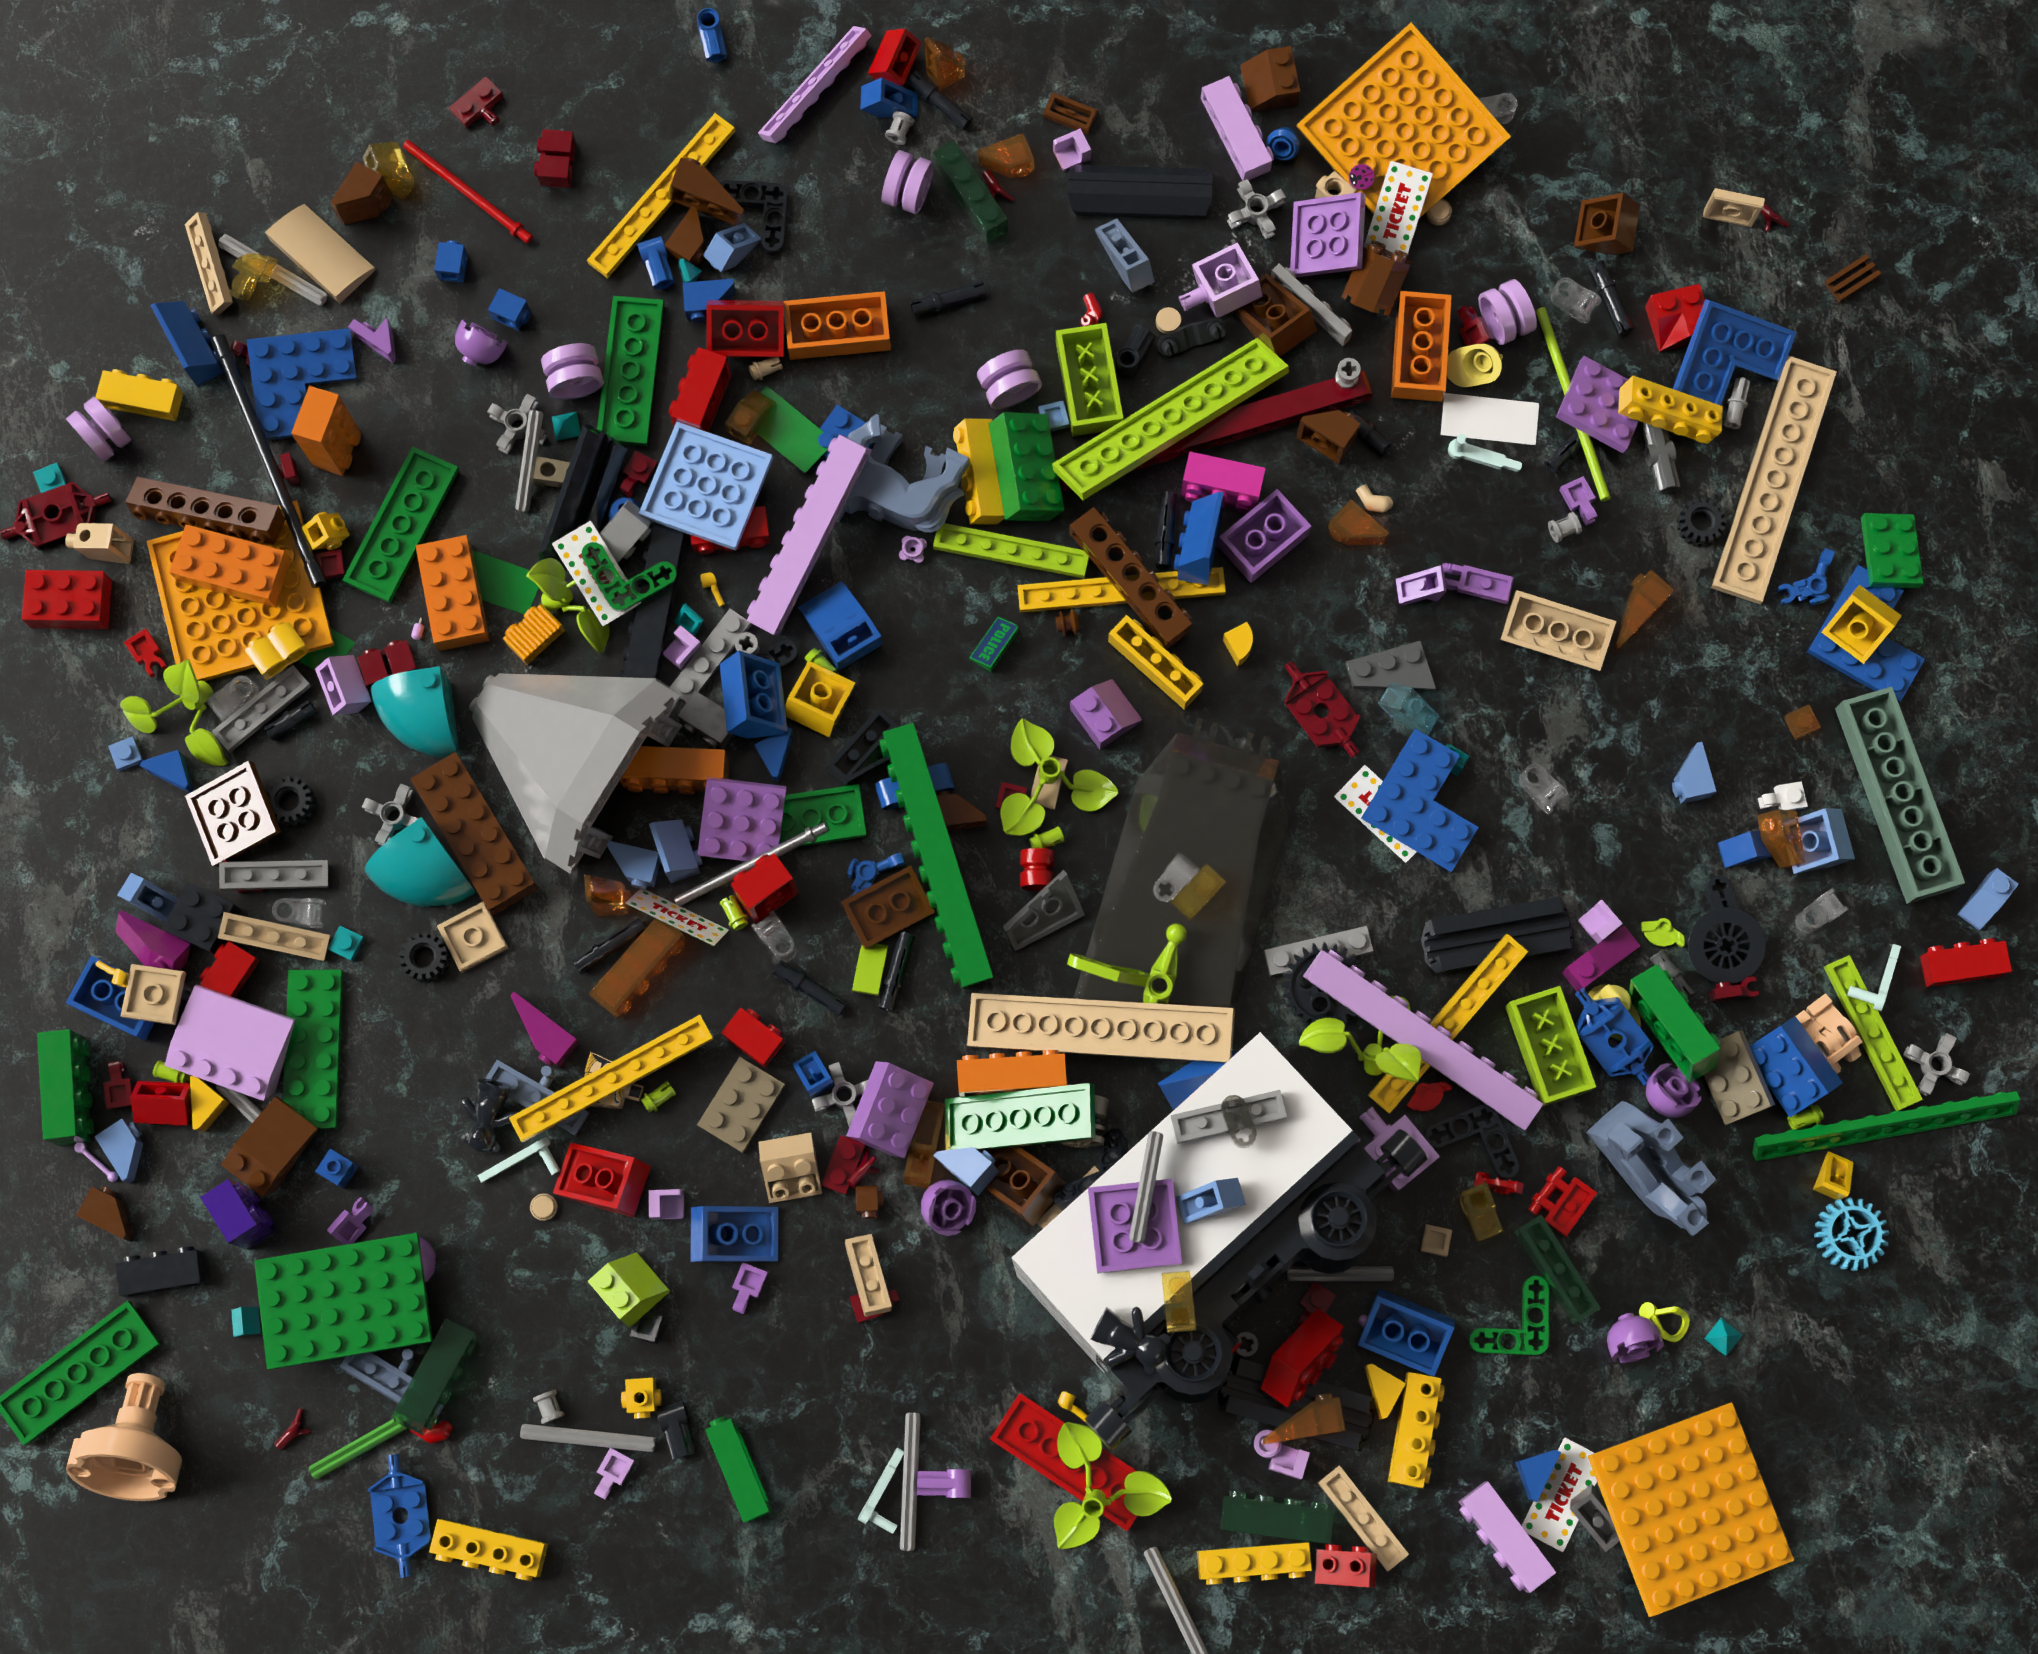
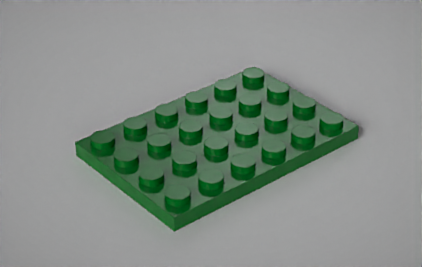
(343, 1301)

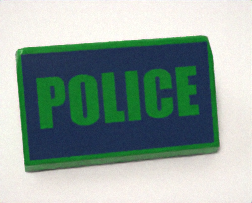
(994, 643)

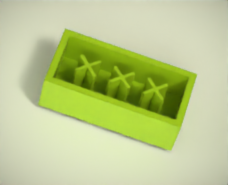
(1089, 379)
(1550, 1046)

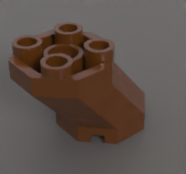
(1379, 280)

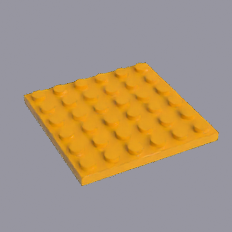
(1405, 111)
(218, 627)
(1690, 1509)

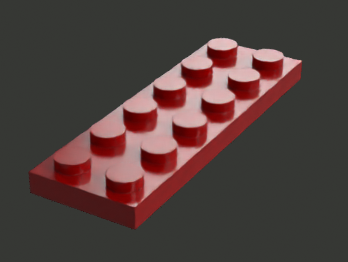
(1033, 1437)

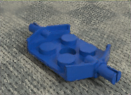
(1599, 1022)
(387, 1496)

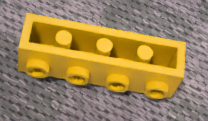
(1670, 410)
(981, 477)
(1155, 662)
(1415, 1430)
(488, 1548)
(1254, 1560)

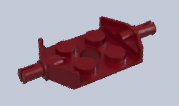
(74, 508)
(1318, 690)

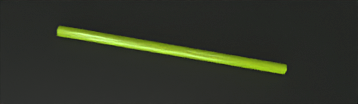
(1565, 382)

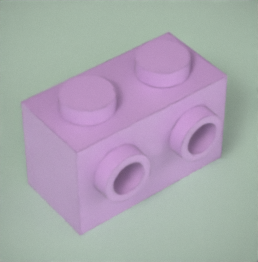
(343, 685)

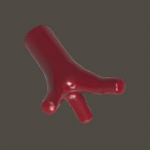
(994, 186)
(1770, 216)
(863, 1170)
(292, 1432)

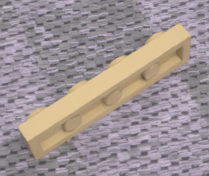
(208, 263)
(273, 936)
(1363, 1518)

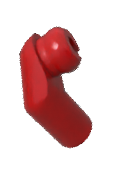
(1094, 310)
(438, 1433)

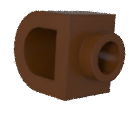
(868, 1201)

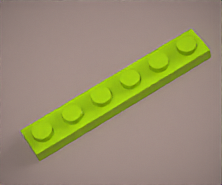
(1011, 550)
(1873, 1035)

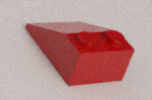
(602, 1179)

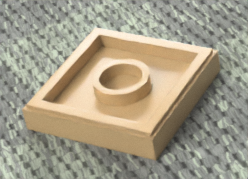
(1733, 207)
(472, 937)
(153, 994)

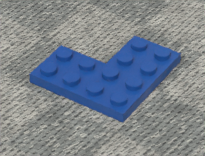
(1728, 340)
(288, 364)
(1890, 662)
(1407, 807)

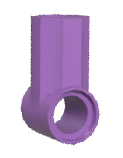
(952, 1483)

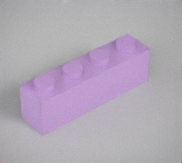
(1236, 128)
(1506, 1537)

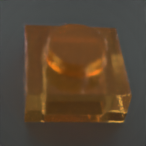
(1802, 722)

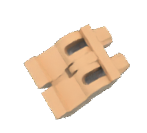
(1830, 1032)

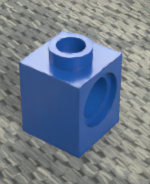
(451, 261)
(509, 309)
(337, 1168)

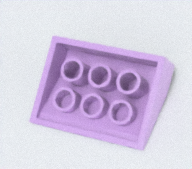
(230, 1043)

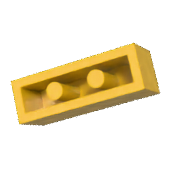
(139, 394)

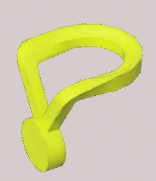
(1651, 1312)

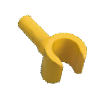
(709, 580)
(120, 977)
(1066, 1401)

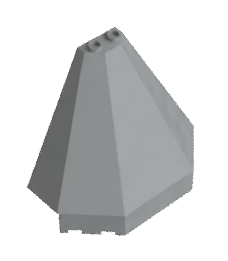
(567, 747)

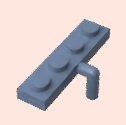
(528, 1092)
(382, 1375)

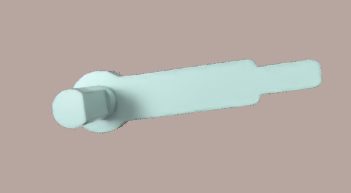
(1460, 449)
(1878, 999)
(540, 1146)
(868, 1510)

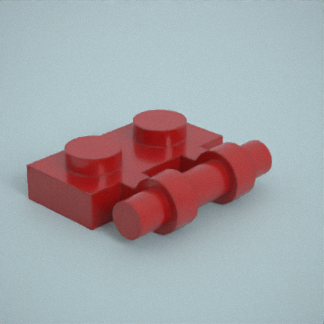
(1569, 1206)

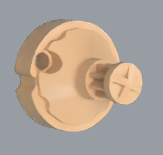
(128, 1456)

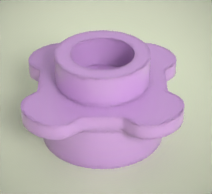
(909, 542)

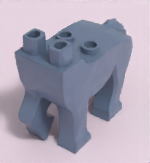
(888, 494)
(1651, 1165)

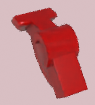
(1428, 1095)
(1499, 1185)

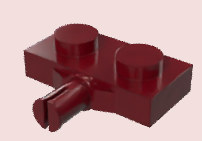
(477, 104)

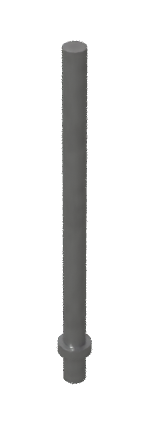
(809, 835)

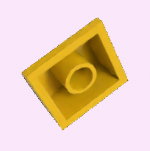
(1861, 624)
(818, 698)

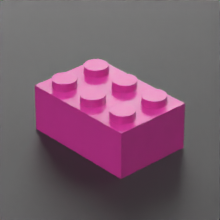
(1211, 474)

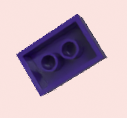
(238, 1214)

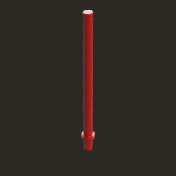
(516, 228)

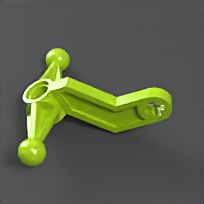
(1164, 967)

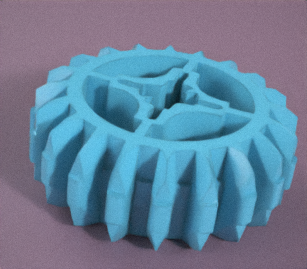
(1854, 1243)

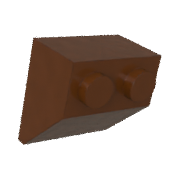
(1271, 79)
(361, 195)
(1607, 224)
(1329, 433)

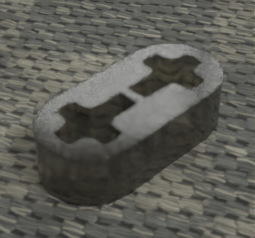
(1232, 1124)

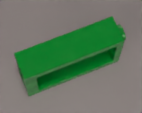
(738, 1469)

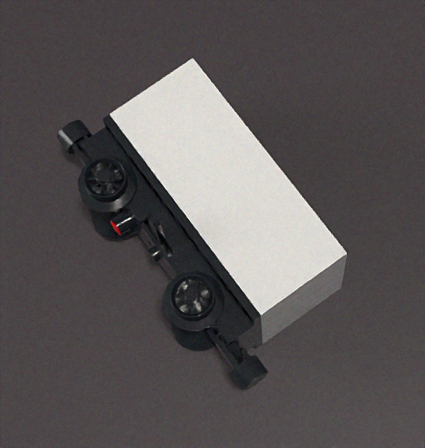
(1304, 1201)

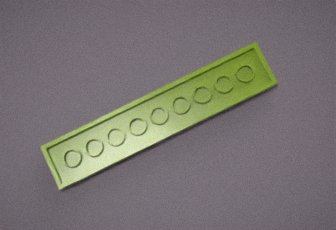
(1170, 418)

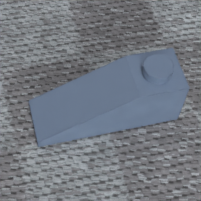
(1125, 255)

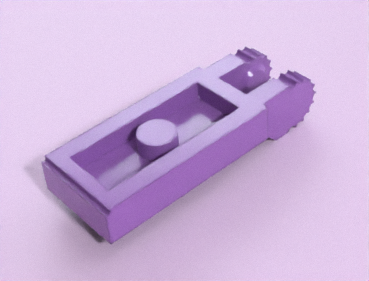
(1479, 582)

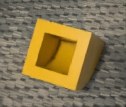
(1239, 642)

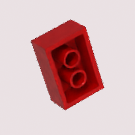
(745, 328)
(701, 390)
(66, 599)
(764, 887)
(1303, 1358)

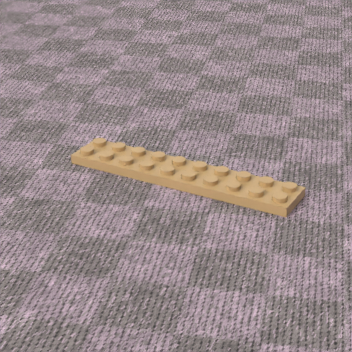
(1773, 480)
(1101, 1027)

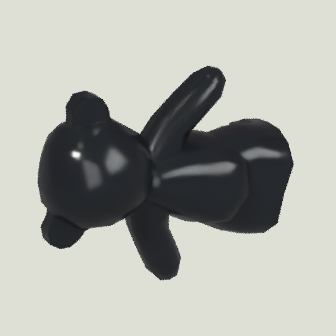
(486, 1115)
(1132, 1341)

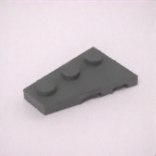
(1398, 665)
(1045, 913)

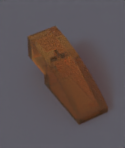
(924, 1145)

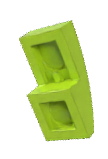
(870, 969)

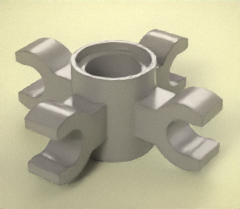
(1251, 199)
(507, 440)
(386, 832)
(1930, 1074)
(831, 1099)

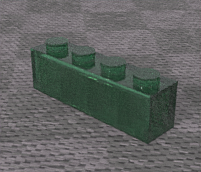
(970, 191)
(1557, 1269)
(434, 1377)
(1276, 1519)

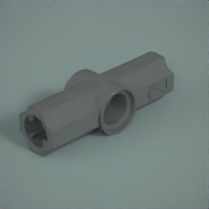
(1661, 457)

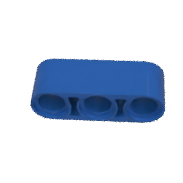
(940, 778)

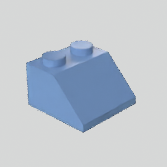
(1824, 840)
(675, 849)

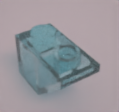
(1408, 708)

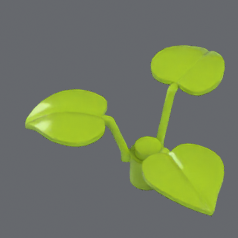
(550, 578)
(194, 694)
(1035, 744)
(1399, 1061)
(1080, 1523)

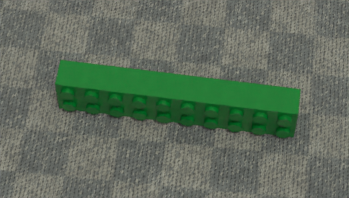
(937, 856)

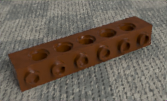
(205, 510)
(1097, 522)

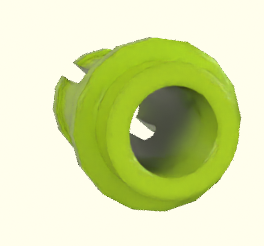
(816, 657)
(1047, 838)
(734, 913)
(169, 1073)
(658, 1096)
(1806, 1117)

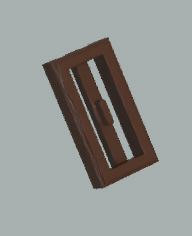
(1069, 113)
(1861, 261)

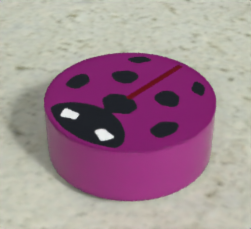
(1361, 177)

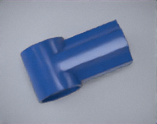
(711, 36)
(655, 258)

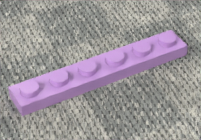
(815, 83)

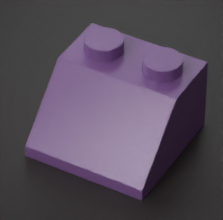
(1104, 713)

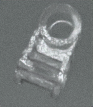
(1494, 106)
(1576, 300)
(231, 697)
(1543, 789)
(1177, 874)
(1823, 909)
(305, 912)
(772, 933)

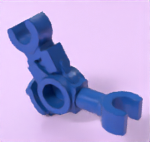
(1814, 586)
(867, 871)

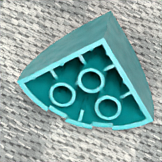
(418, 710)
(418, 869)

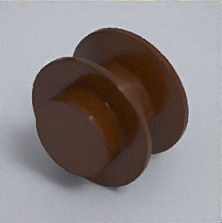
(1067, 622)

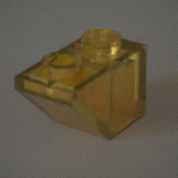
(391, 163)

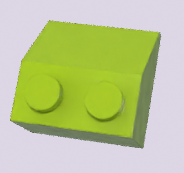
(629, 1287)

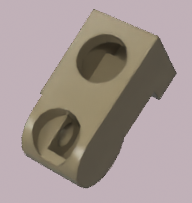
(549, 472)

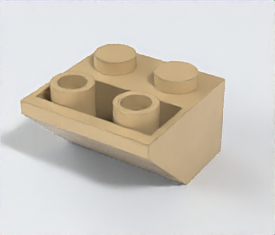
(790, 1167)

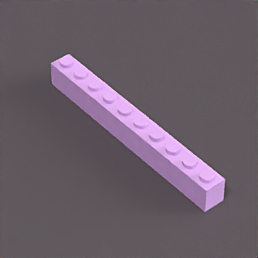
(1434, 1044)

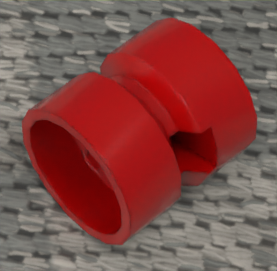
(1036, 868)

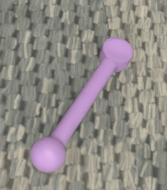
(82, 1148)

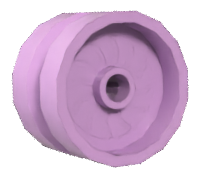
(907, 182)
(1507, 311)
(572, 371)
(1009, 379)
(99, 428)

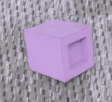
(1072, 149)
(682, 648)
(1600, 922)
(666, 1204)
(1290, 1462)

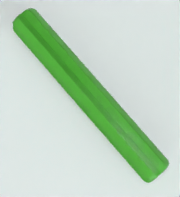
(355, 1449)

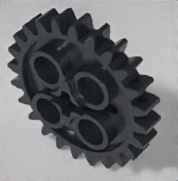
(1303, 996)

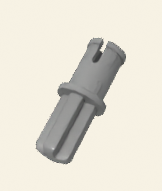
(1737, 403)

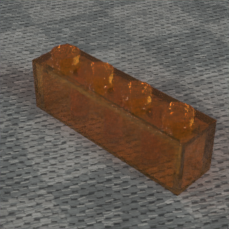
(637, 966)

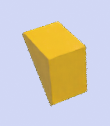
(206, 1104)
(1834, 1177)
(1384, 1389)

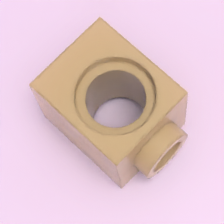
(1333, 182)

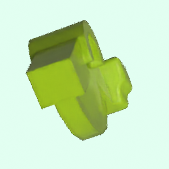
(1662, 933)

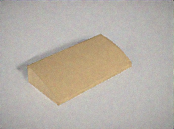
(320, 252)
(1558, 630)

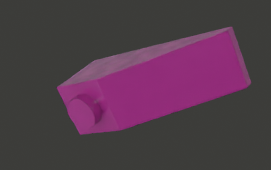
(152, 944)
(1600, 958)
(546, 1035)

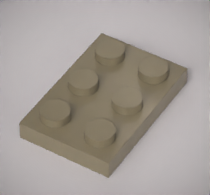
(1737, 1080)
(741, 1105)

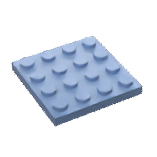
(706, 485)

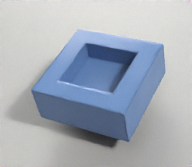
(1056, 415)
(126, 753)

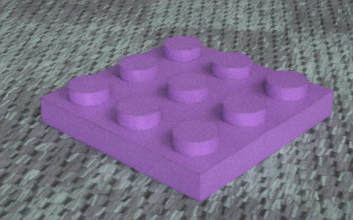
(1328, 234)
(1594, 404)
(740, 818)
(1112, 1219)

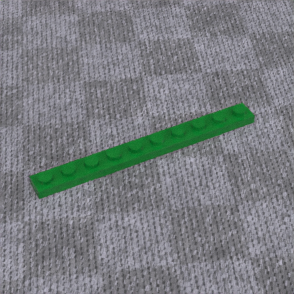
(1885, 1126)

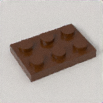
(887, 907)

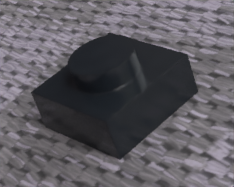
(648, 1328)

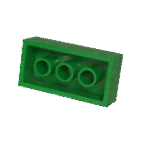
(1025, 467)
(1674, 1023)
(64, 1087)

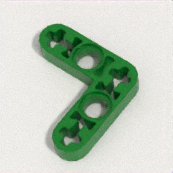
(618, 586)
(1521, 1336)

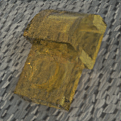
(252, 269)
(1198, 892)
(1480, 1211)
(1178, 1301)

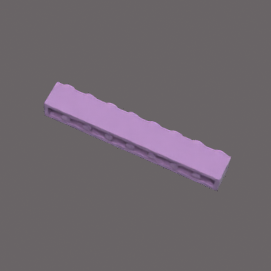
(808, 534)

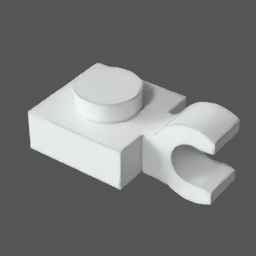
(1786, 797)

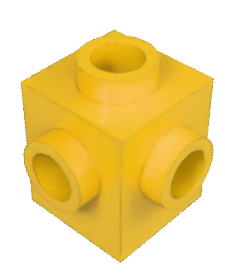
(325, 531)
(634, 1389)

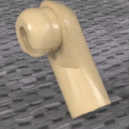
(1374, 502)

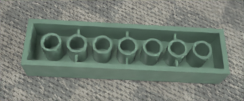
(1899, 795)

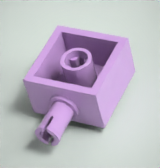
(1223, 282)
(1383, 1133)

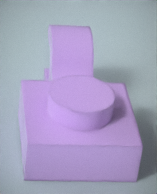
(613, 1469)

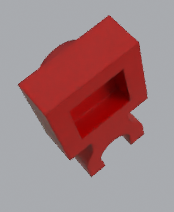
(144, 650)

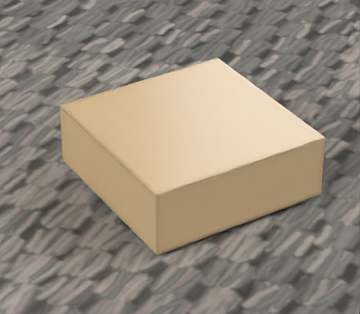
(1436, 1240)

